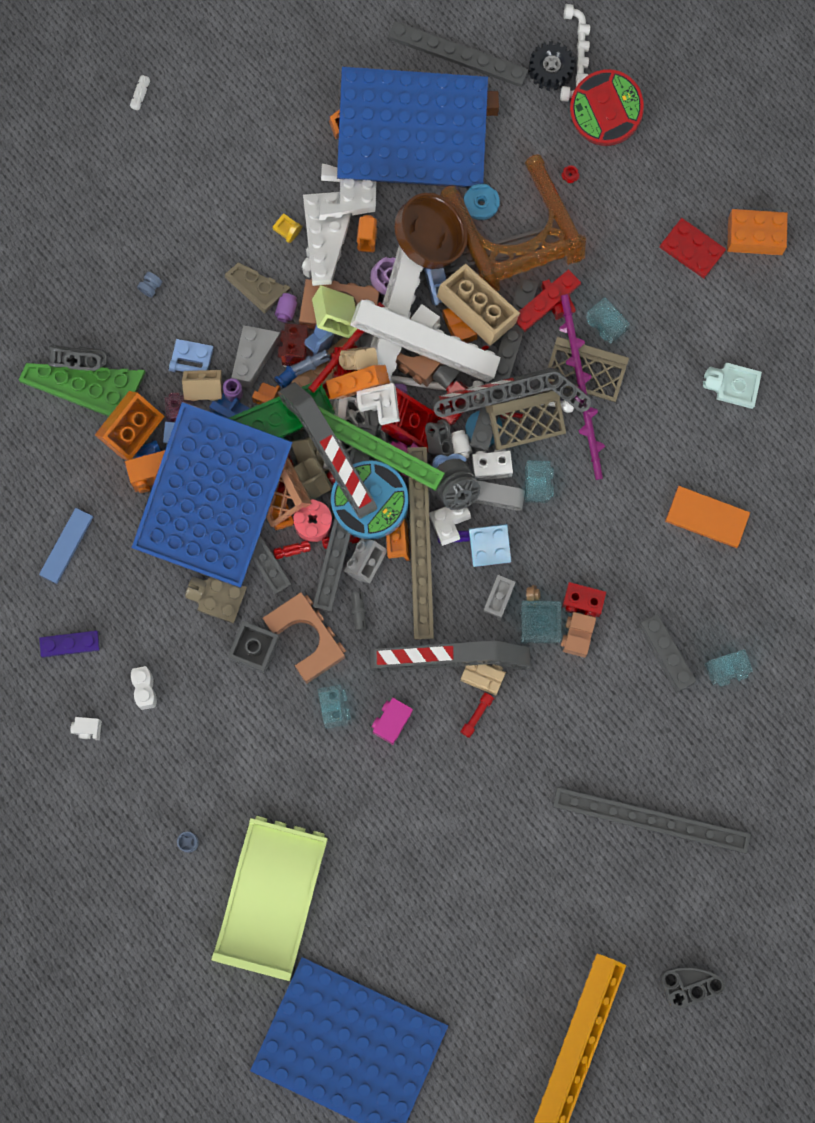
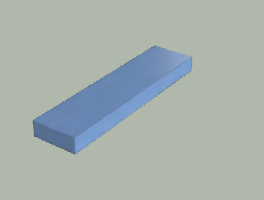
(66, 545)

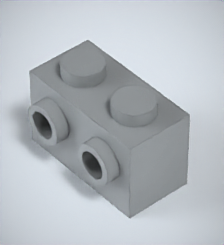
(365, 560)

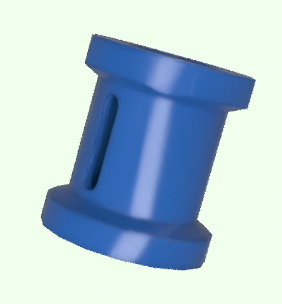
(286, 377)

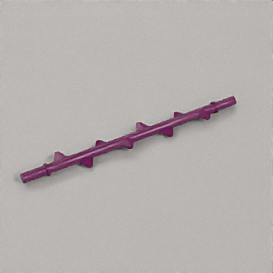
(582, 378)

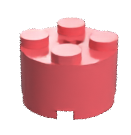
(310, 531)

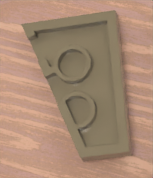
(257, 288)

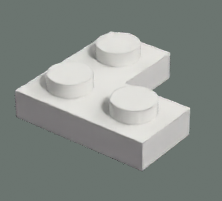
(382, 398)
(444, 523)

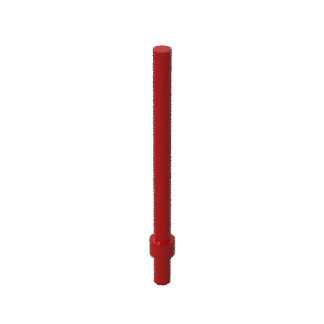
(334, 362)

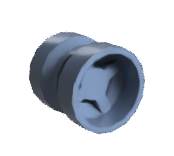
(149, 284)
(184, 842)

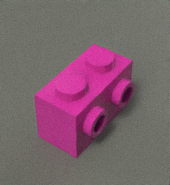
(392, 721)

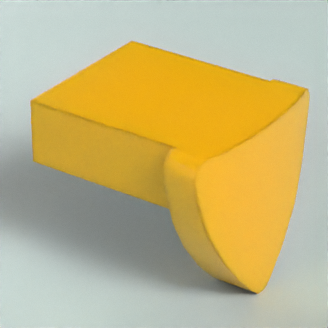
(287, 228)

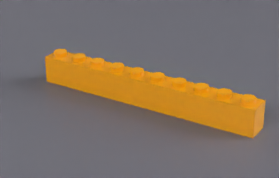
(581, 1041)

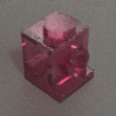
(174, 398)

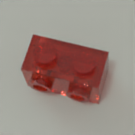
(293, 345)

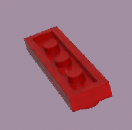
(547, 300)

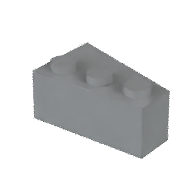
(253, 353)

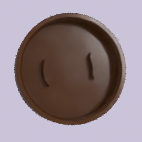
(431, 230)

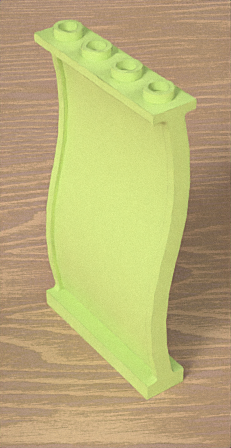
(270, 898)

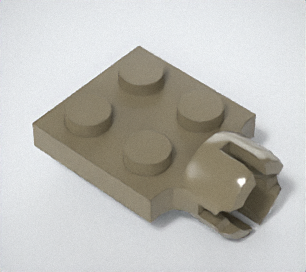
(216, 597)

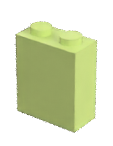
(334, 311)

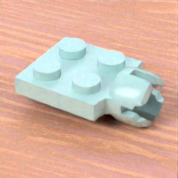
(733, 384)

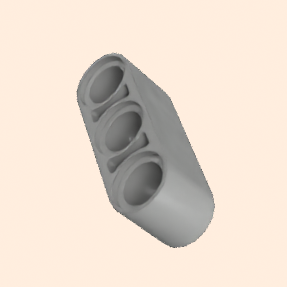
(500, 496)

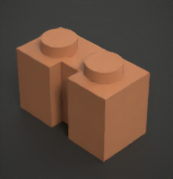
(579, 634)

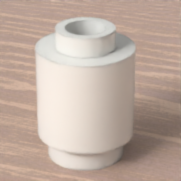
(461, 443)

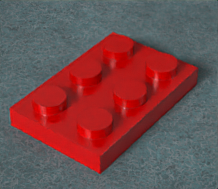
(692, 248)

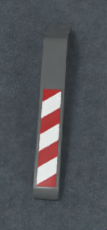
(506, 394)
(330, 449)
(450, 655)

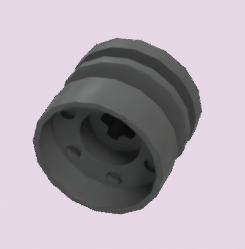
(458, 485)

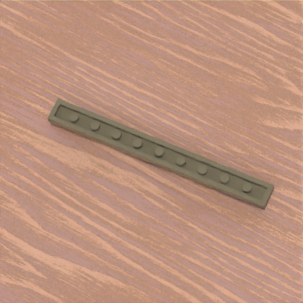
(420, 553)

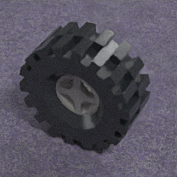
(551, 57)

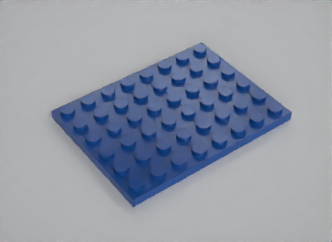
(412, 127)
(211, 494)
(348, 1047)

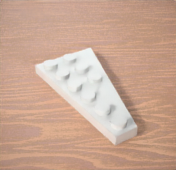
(324, 236)

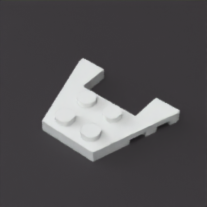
(355, 195)

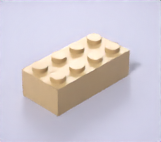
(477, 304)

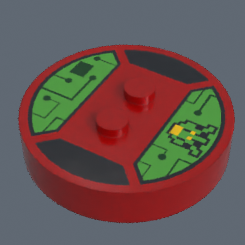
(607, 107)

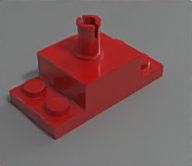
(412, 421)

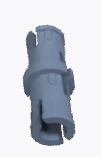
(311, 362)

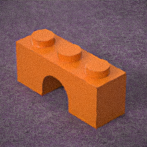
(362, 379)

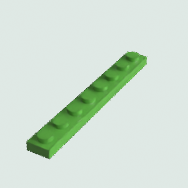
(383, 451)

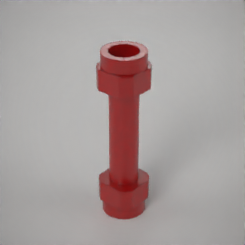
(468, 729)

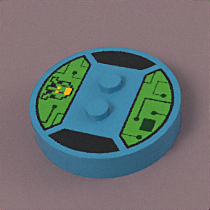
(389, 495)

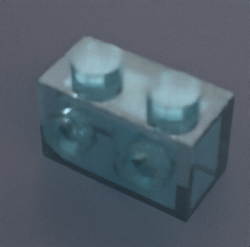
(607, 320)
(538, 481)
(729, 667)
(333, 706)

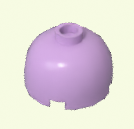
(381, 274)

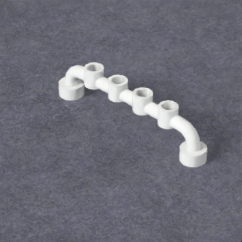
(582, 47)

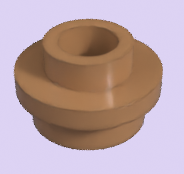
(533, 593)

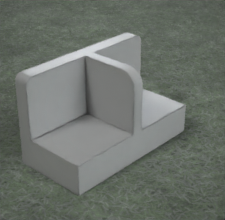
(499, 596)

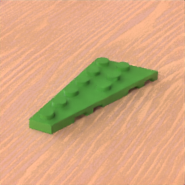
(94, 390)

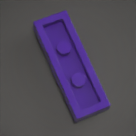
(69, 644)

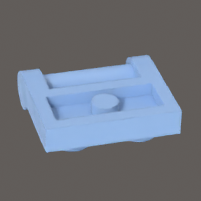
(190, 352)

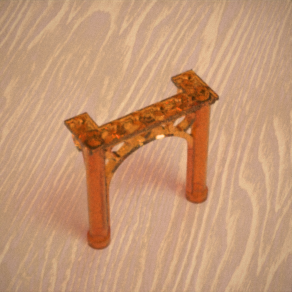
(569, 243)

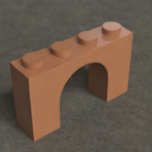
(307, 313)
(419, 367)
(300, 611)

